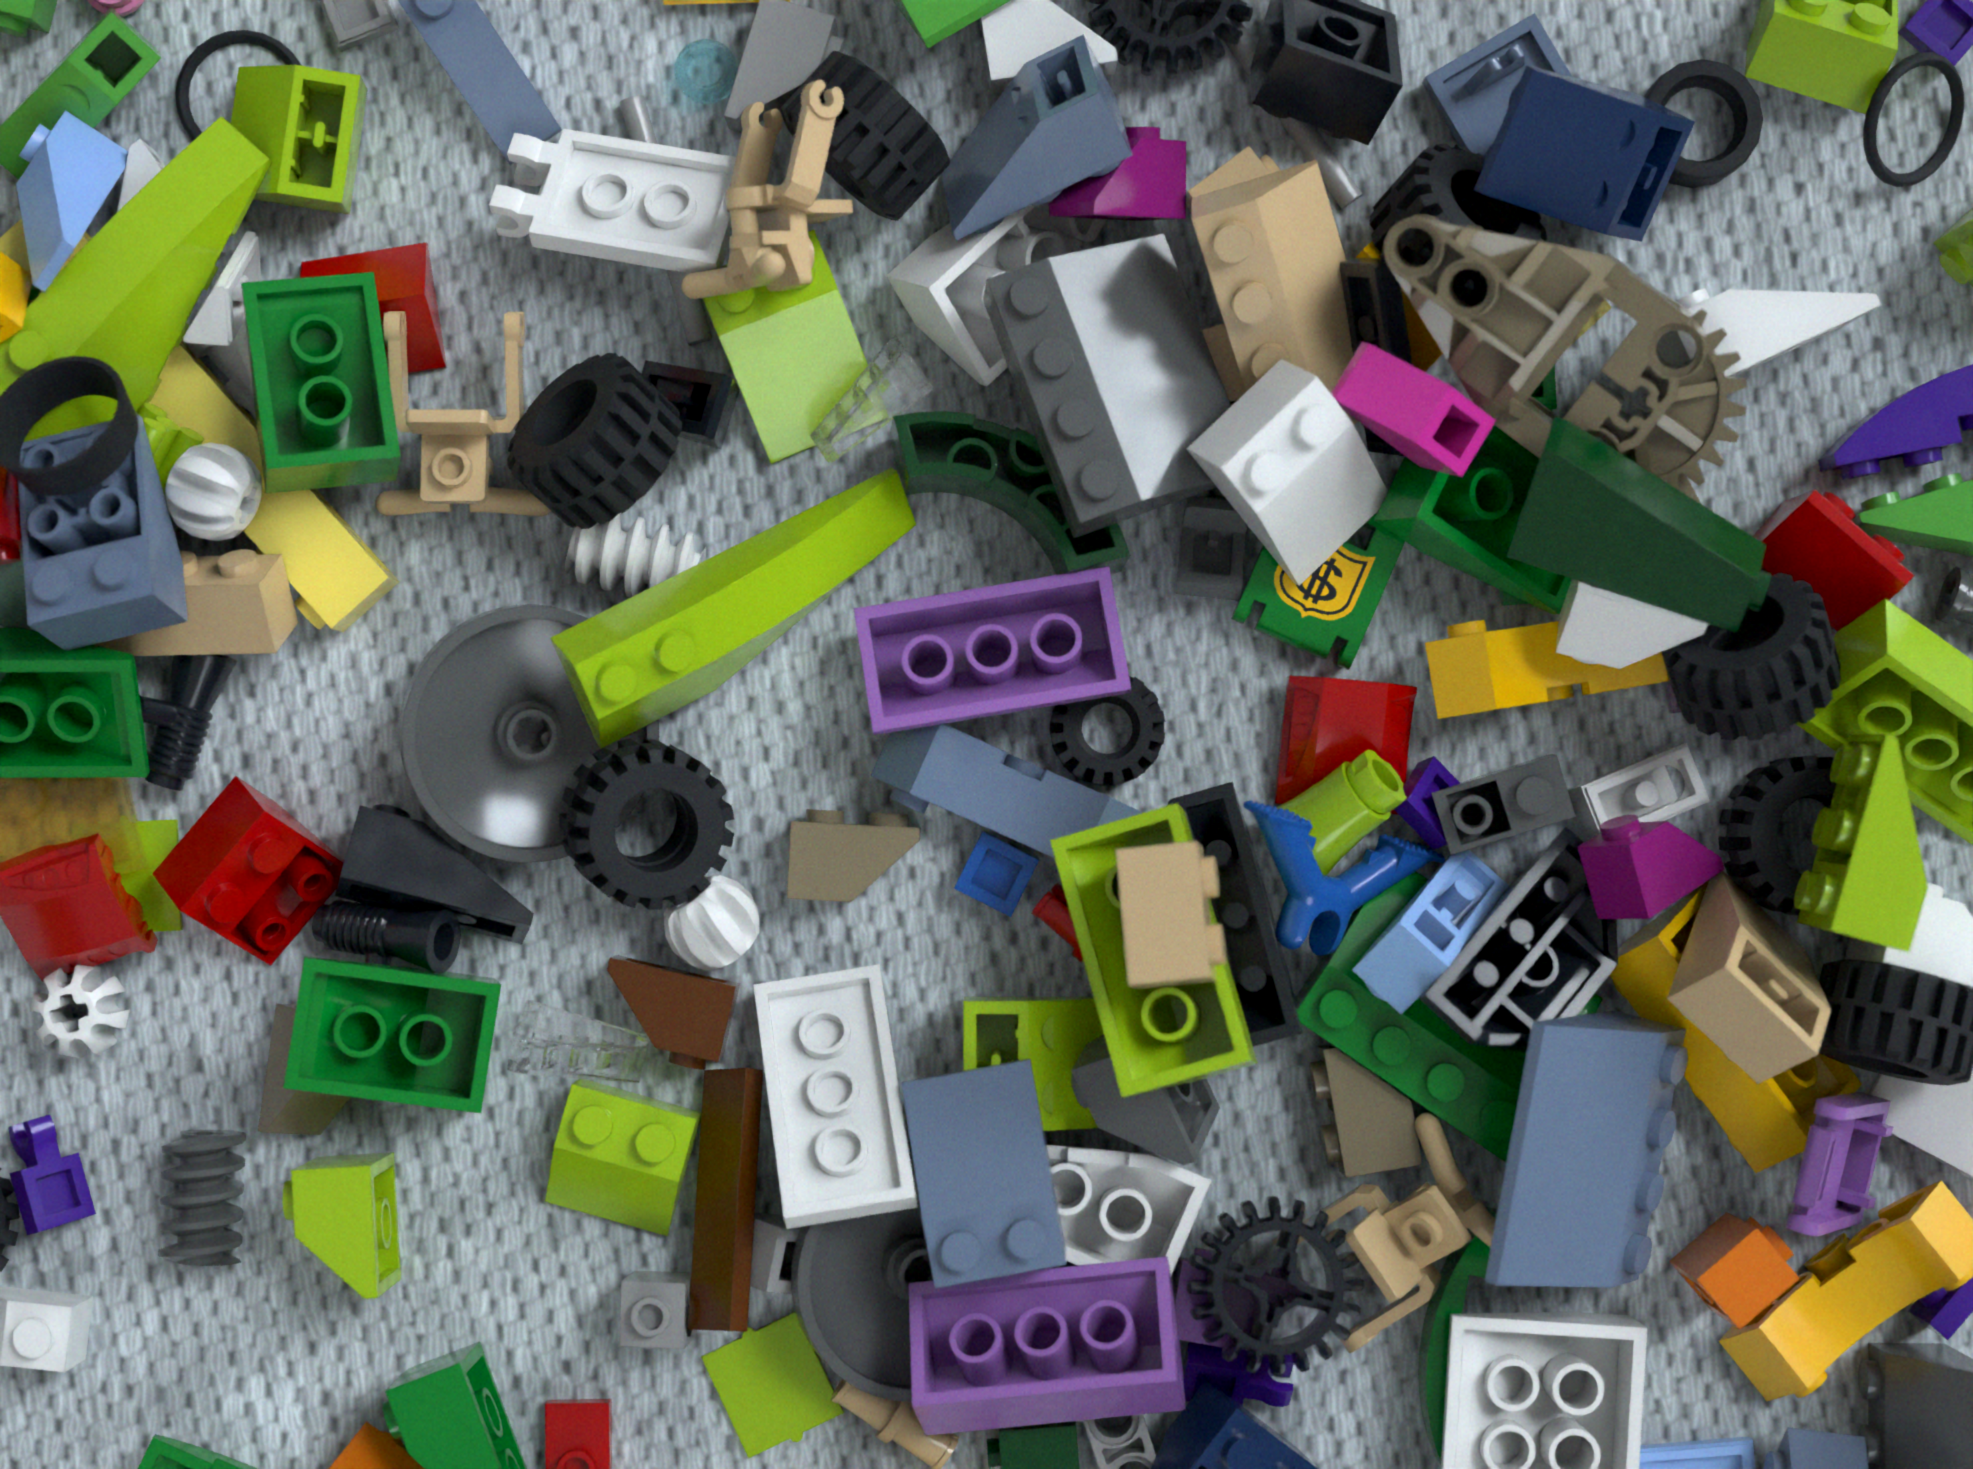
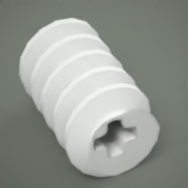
(629, 555)

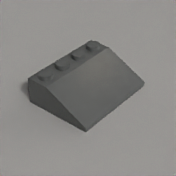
(1109, 376)
(1917, 1406)

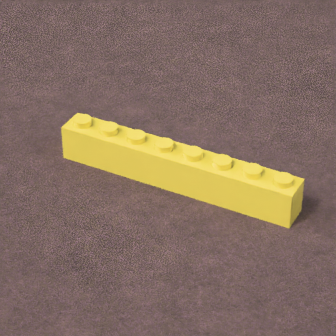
(320, 551)

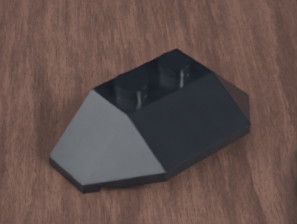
(1245, 914)
(1531, 955)

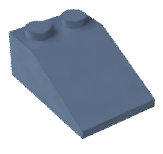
(983, 1173)

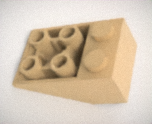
(1749, 984)

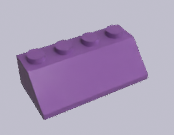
(992, 650)
(1046, 1347)

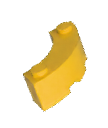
(1519, 667)
(1852, 1288)

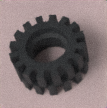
(1113, 767)

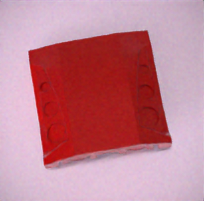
(1335, 723)
(70, 907)

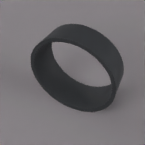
(43, 390)

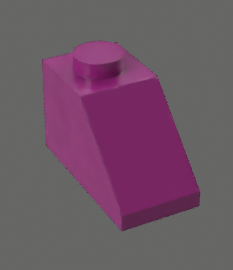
(1139, 189)
(1643, 867)

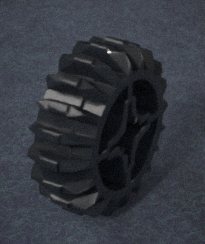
(1155, 43)
(1266, 1315)

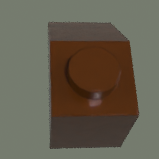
(678, 1008)

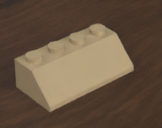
(1277, 273)

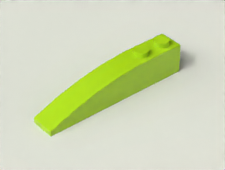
(140, 277)
(725, 611)

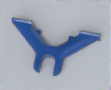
(1326, 898)

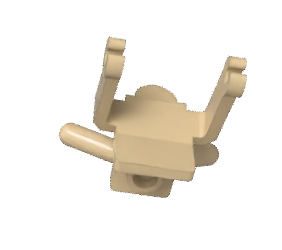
(771, 221)
(455, 440)
(1406, 1237)

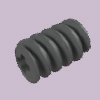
(203, 1197)

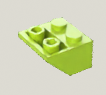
(1824, 48)
(308, 128)

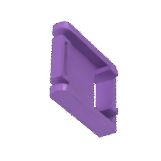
(1839, 1163)

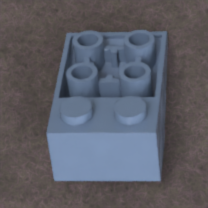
(1036, 139)
(100, 557)

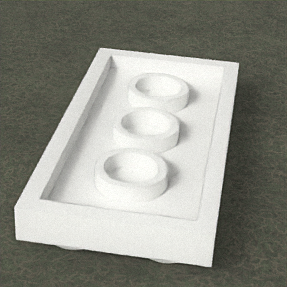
(834, 1097)

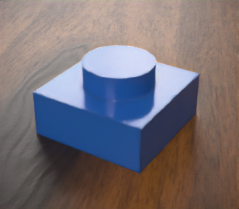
(996, 874)

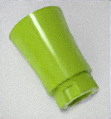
(1348, 805)

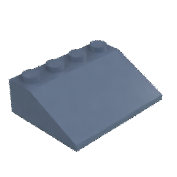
(1587, 1151)

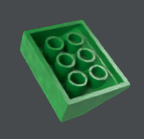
(1414, 1050)

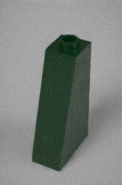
(1635, 534)

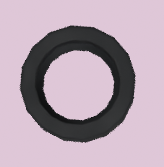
(1745, 110)

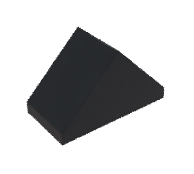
(701, 398)

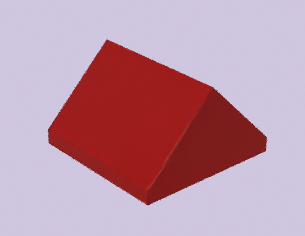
(402, 284)

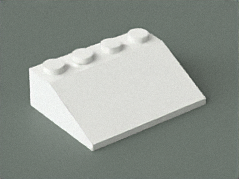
(1544, 1391)

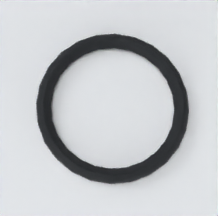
(208, 47)
(1875, 106)

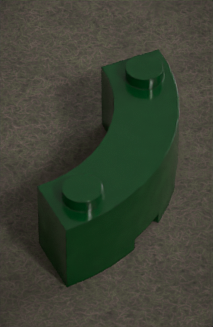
(1005, 470)

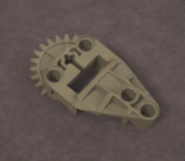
(1532, 314)

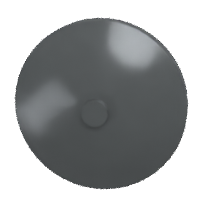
(500, 733)
(855, 1295)

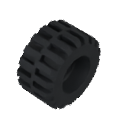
(879, 141)
(1443, 186)
(594, 441)
(1765, 673)
(1754, 825)
(687, 852)
(1898, 1022)

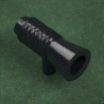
(183, 717)
(383, 932)

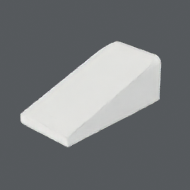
(1638, 790)

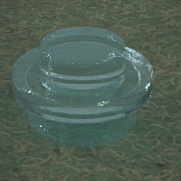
(706, 71)

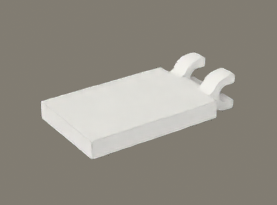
(619, 200)

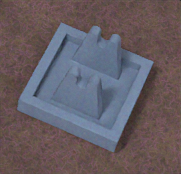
(1477, 86)

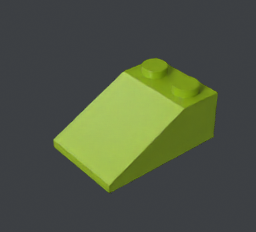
(789, 354)

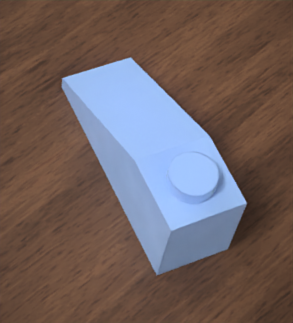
(63, 190)
(1430, 930)

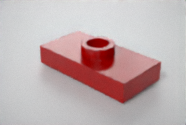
(578, 1434)

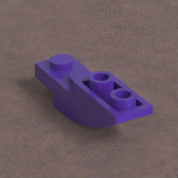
(1907, 427)

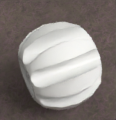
(213, 491)
(713, 924)
(80, 1032)

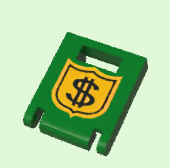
(1329, 603)

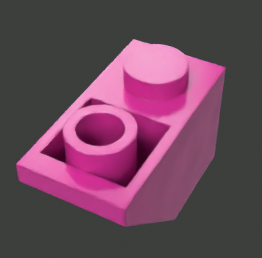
(1412, 410)

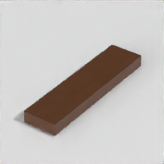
(725, 1200)

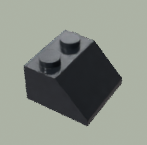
(1328, 65)

